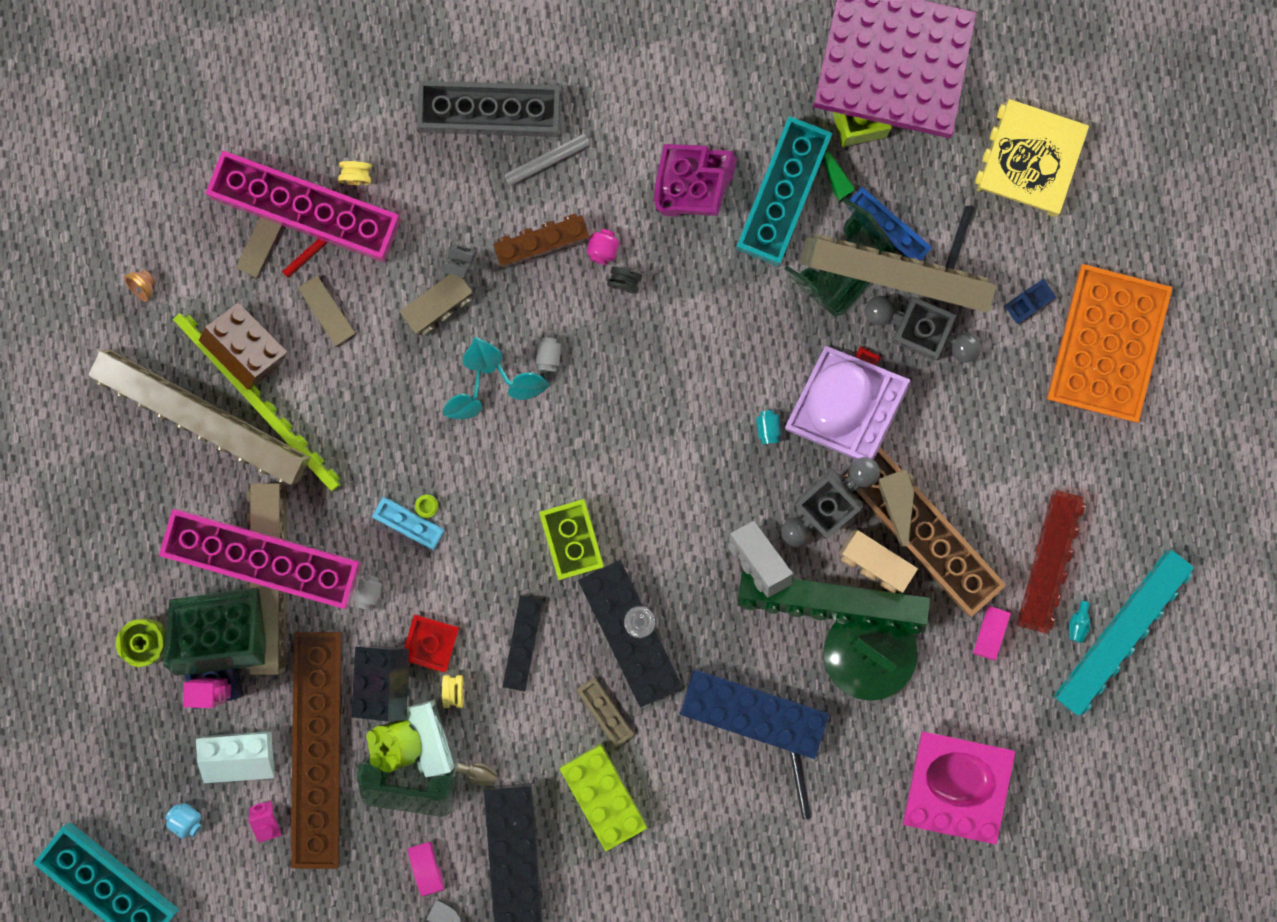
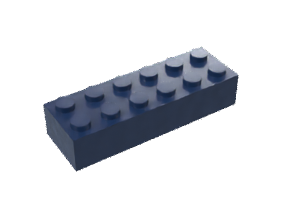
(754, 713)

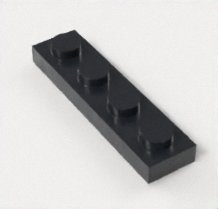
(522, 643)

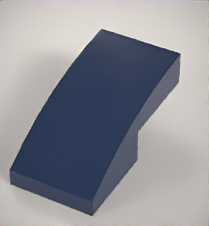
(1030, 301)

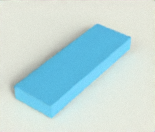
(408, 523)

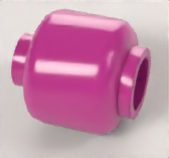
(602, 247)

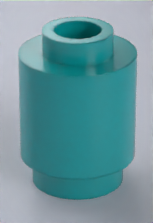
(768, 427)

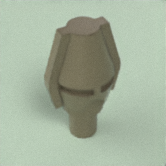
(477, 774)

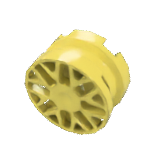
(354, 173)
(449, 691)

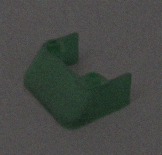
(834, 290)

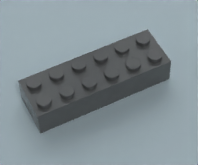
(488, 108)

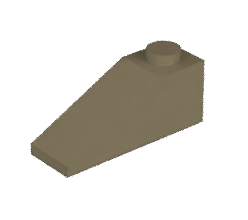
(898, 498)

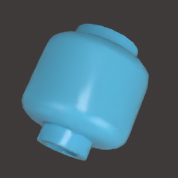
(183, 820)

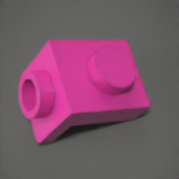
(263, 822)

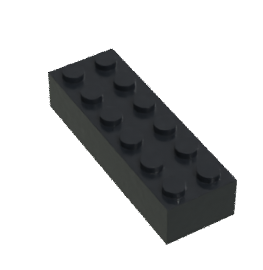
(640, 659)
(513, 853)

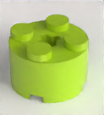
(135, 653)
(393, 745)

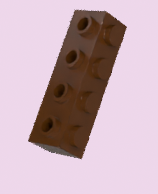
(541, 242)

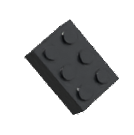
(380, 683)

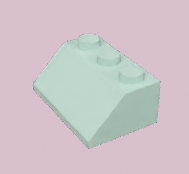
(435, 752)
(235, 757)

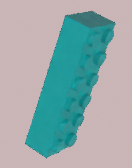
(783, 191)
(101, 880)

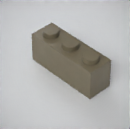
(437, 304)

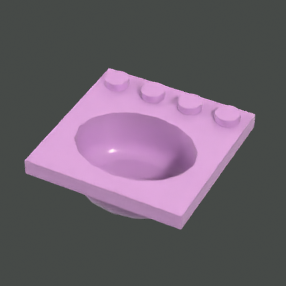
(847, 404)

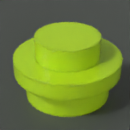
(426, 506)

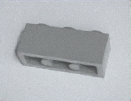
(760, 559)

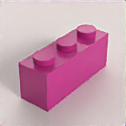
(206, 692)

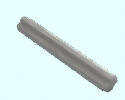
(547, 159)

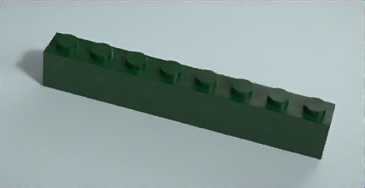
(840, 604)

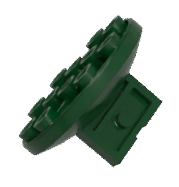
(869, 660)

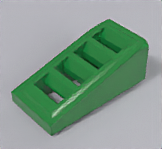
(840, 183)

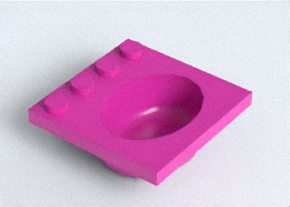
(958, 787)

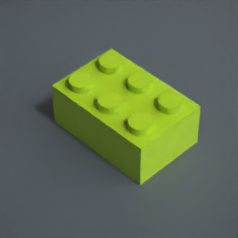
(571, 539)

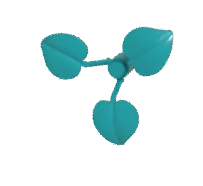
(485, 358)

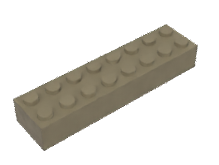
(903, 275)
(269, 517)

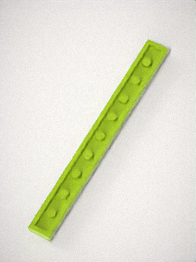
(266, 409)

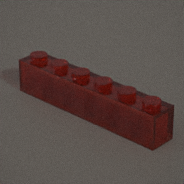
(1050, 561)

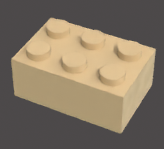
(877, 562)

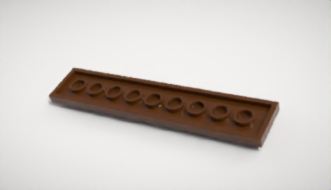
(316, 750)

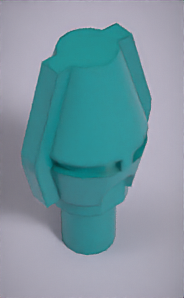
(1080, 623)

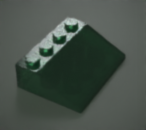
(215, 632)

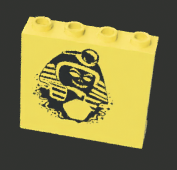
(1031, 156)

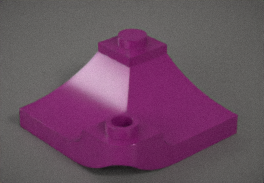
(692, 179)

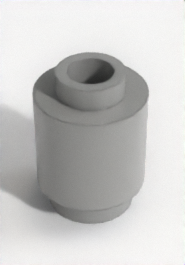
(548, 355)
(367, 592)

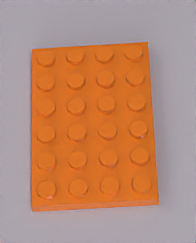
(1109, 343)

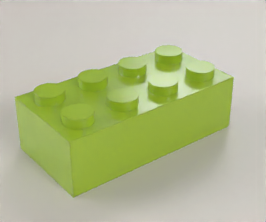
(603, 797)

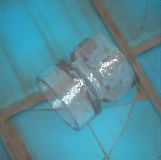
(639, 621)

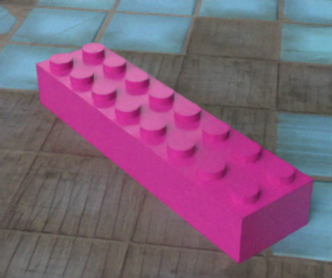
(303, 206)
(260, 558)

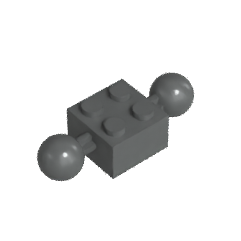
(923, 328)
(830, 502)

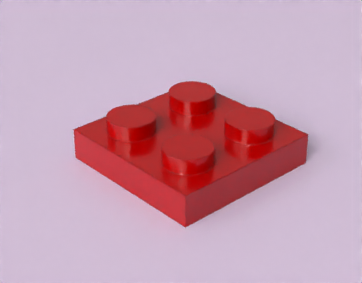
(431, 642)

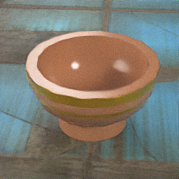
(144, 281)

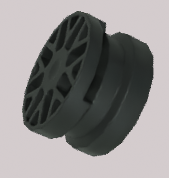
(624, 280)

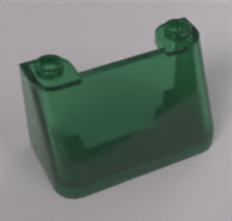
(376, 793)

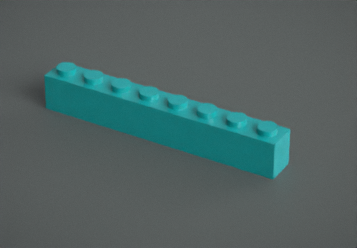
(1123, 632)

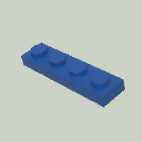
(902, 237)

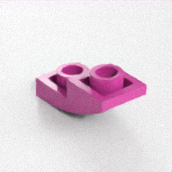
(991, 633)
(425, 869)

